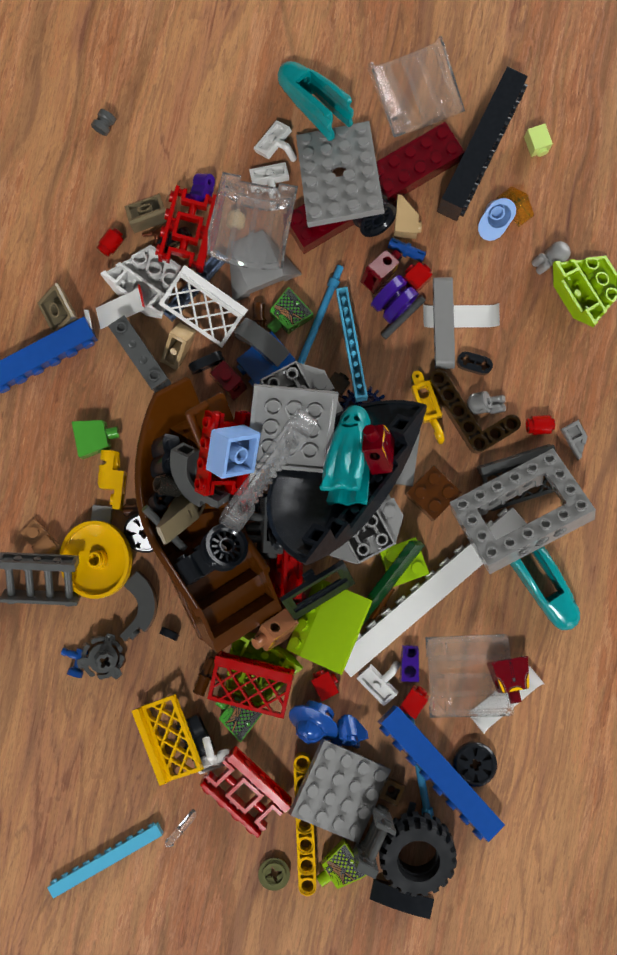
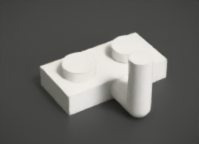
(273, 140)
(270, 174)
(379, 684)
(211, 761)

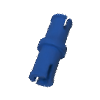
(407, 249)

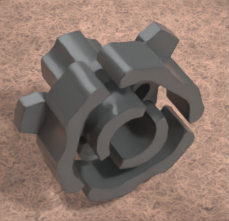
(107, 668)

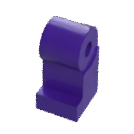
(202, 185)
(409, 664)

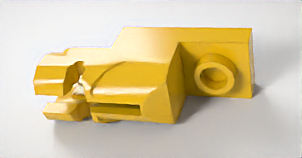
(111, 479)

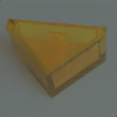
(523, 207)

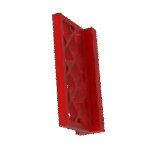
(256, 668)

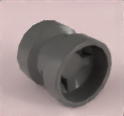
(103, 122)

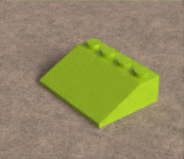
(330, 630)

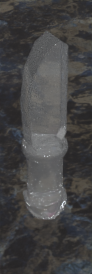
(186, 822)

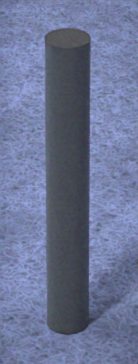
(401, 319)
(156, 519)

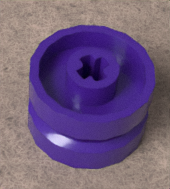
(394, 299)

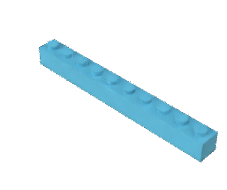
(351, 344)
(104, 860)

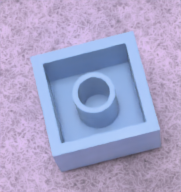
(233, 451)

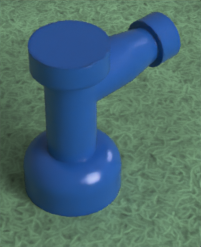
(73, 671)

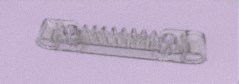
(242, 504)

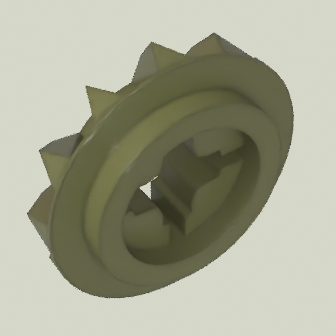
(269, 881)

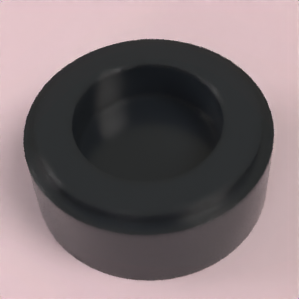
(169, 633)

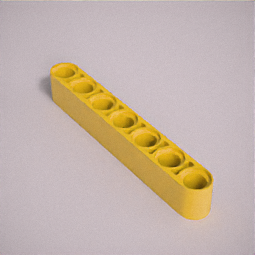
(302, 833)

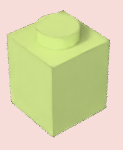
(538, 140)

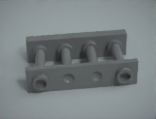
(139, 354)
(43, 562)
(367, 850)

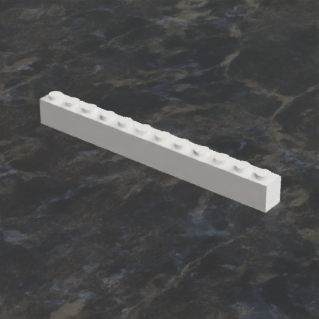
(425, 596)

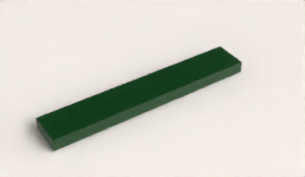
(393, 574)

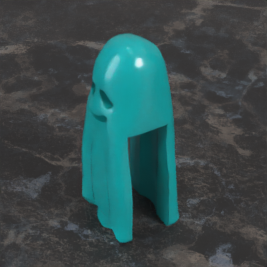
(293, 81)
(345, 465)
(558, 607)

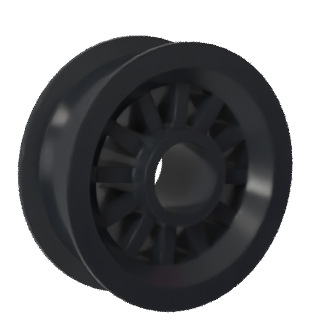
(377, 224)
(231, 558)

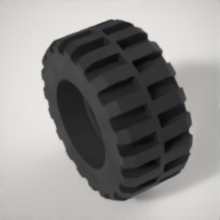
(424, 877)

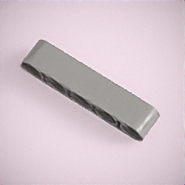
(443, 323)

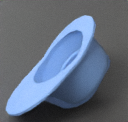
(496, 218)

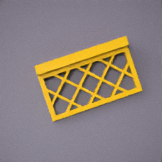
(155, 743)

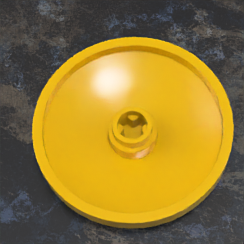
(103, 558)

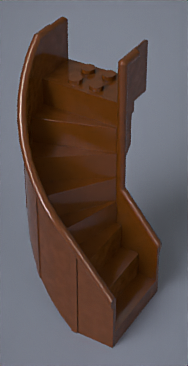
(221, 603)

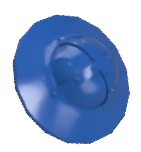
(313, 722)

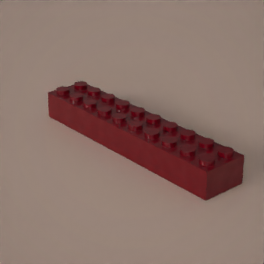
(398, 175)

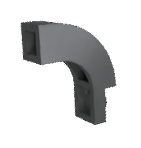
(261, 341)
(184, 470)
(147, 605)

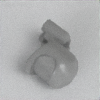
(556, 252)
(482, 403)

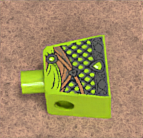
(339, 866)

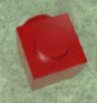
(417, 276)
(325, 684)
(414, 701)

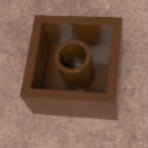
(433, 493)

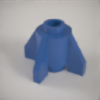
(350, 732)

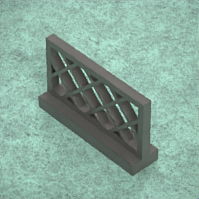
(512, 462)

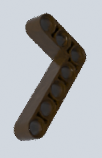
(467, 417)

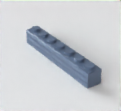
(210, 270)

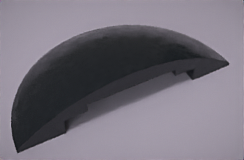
(299, 509)

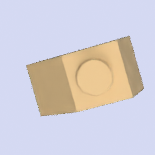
(406, 220)
(177, 345)

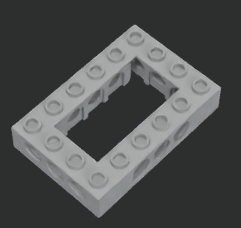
(498, 553)

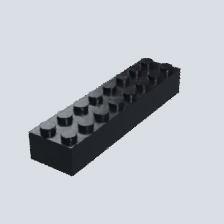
(483, 144)

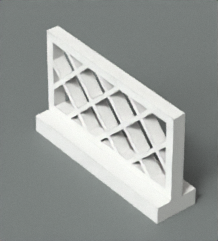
(213, 293)

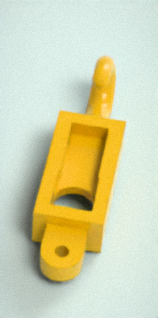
(433, 410)

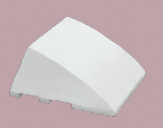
(147, 272)

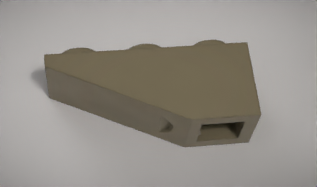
(177, 518)

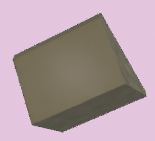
(146, 213)
(57, 308)

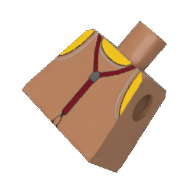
(274, 631)

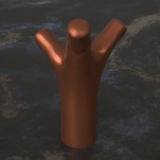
(156, 233)

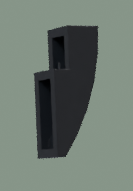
(386, 895)

